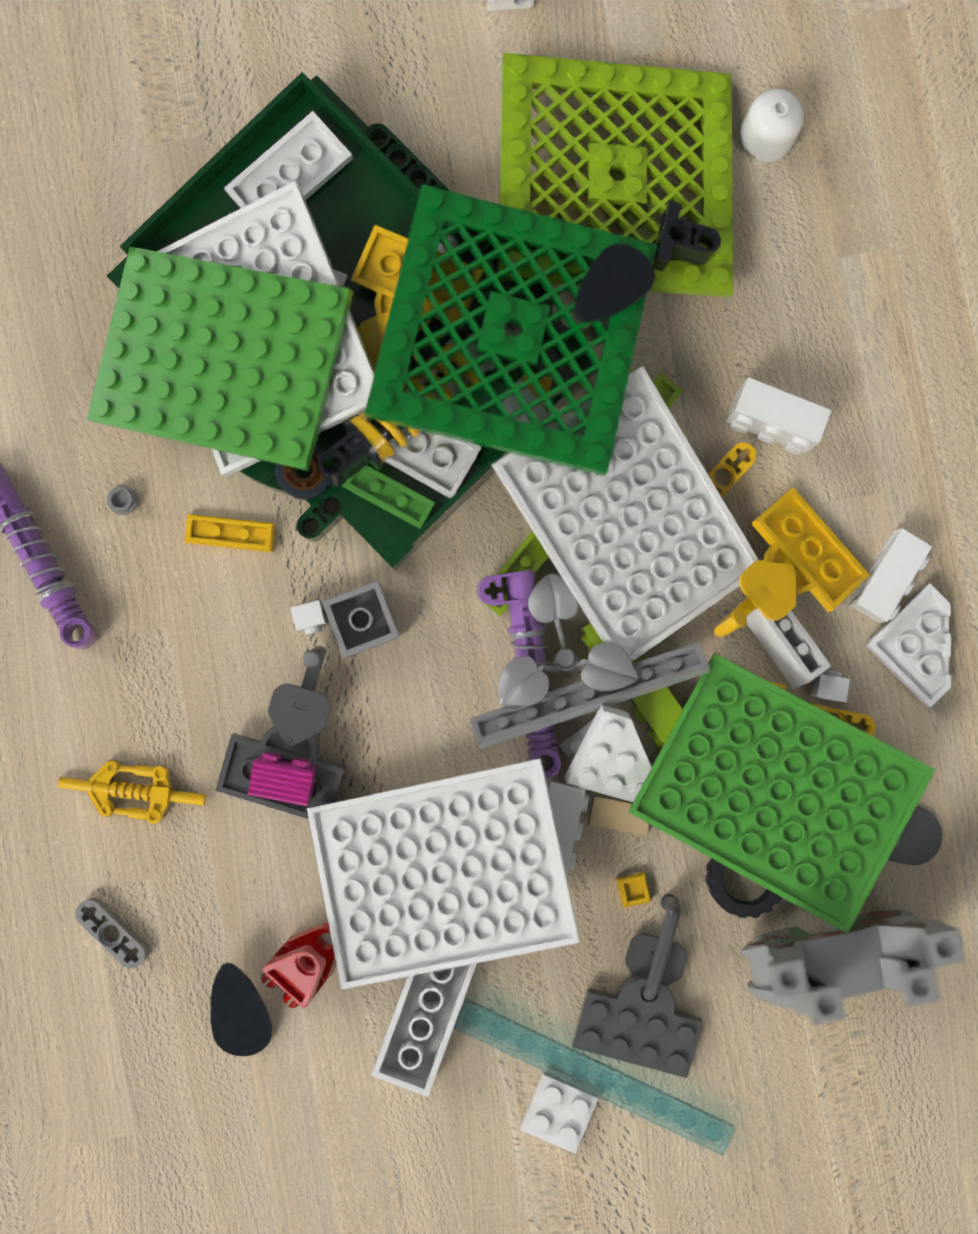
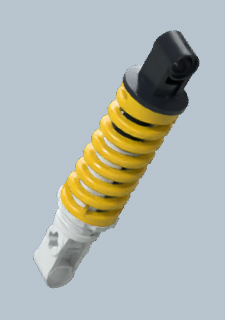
(369, 438)

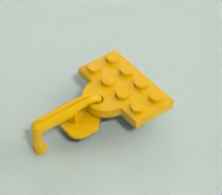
(379, 273)
(800, 559)

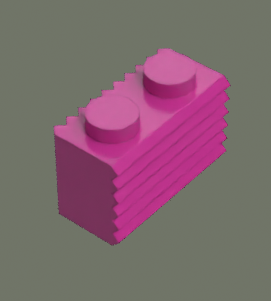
(282, 778)

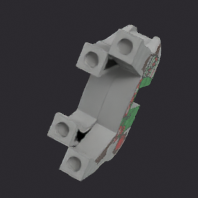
(877, 953)

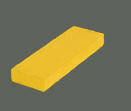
(230, 533)

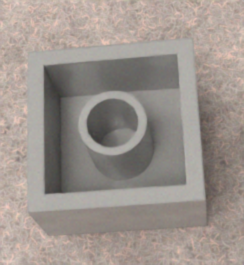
(361, 619)

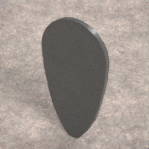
(919, 839)

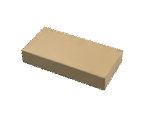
(614, 815)

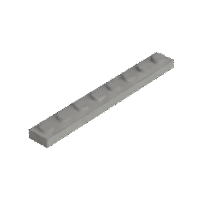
(580, 699)

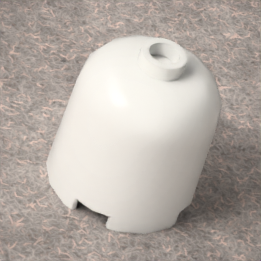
(771, 125)

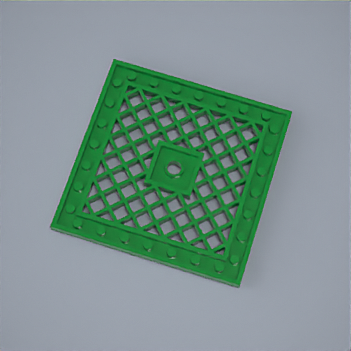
(474, 424)

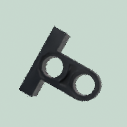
(689, 235)

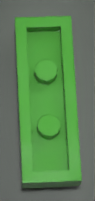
(390, 496)

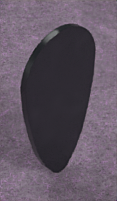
(613, 283)
(238, 1013)

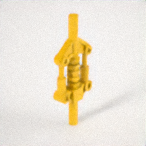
(160, 794)

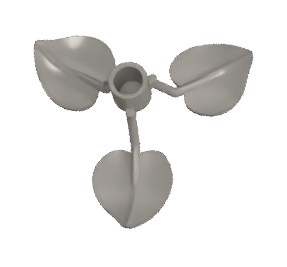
(527, 685)

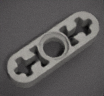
(103, 911)

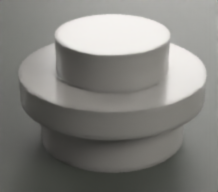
(122, 500)

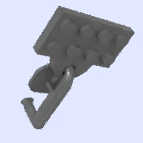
(297, 717)
(644, 1027)

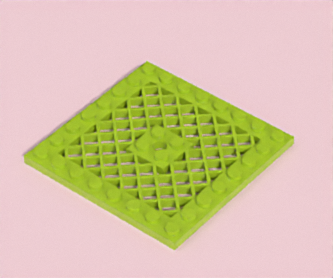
(701, 91)

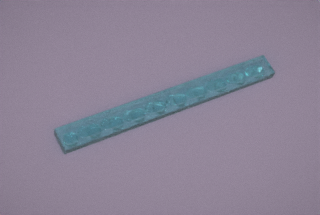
(594, 1077)

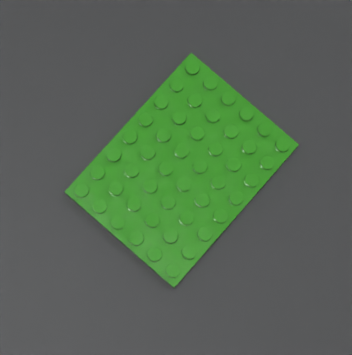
(220, 357)
(781, 792)

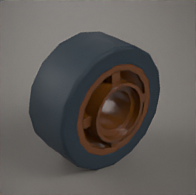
(303, 488)

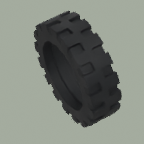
(731, 905)

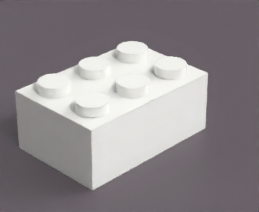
(777, 416)

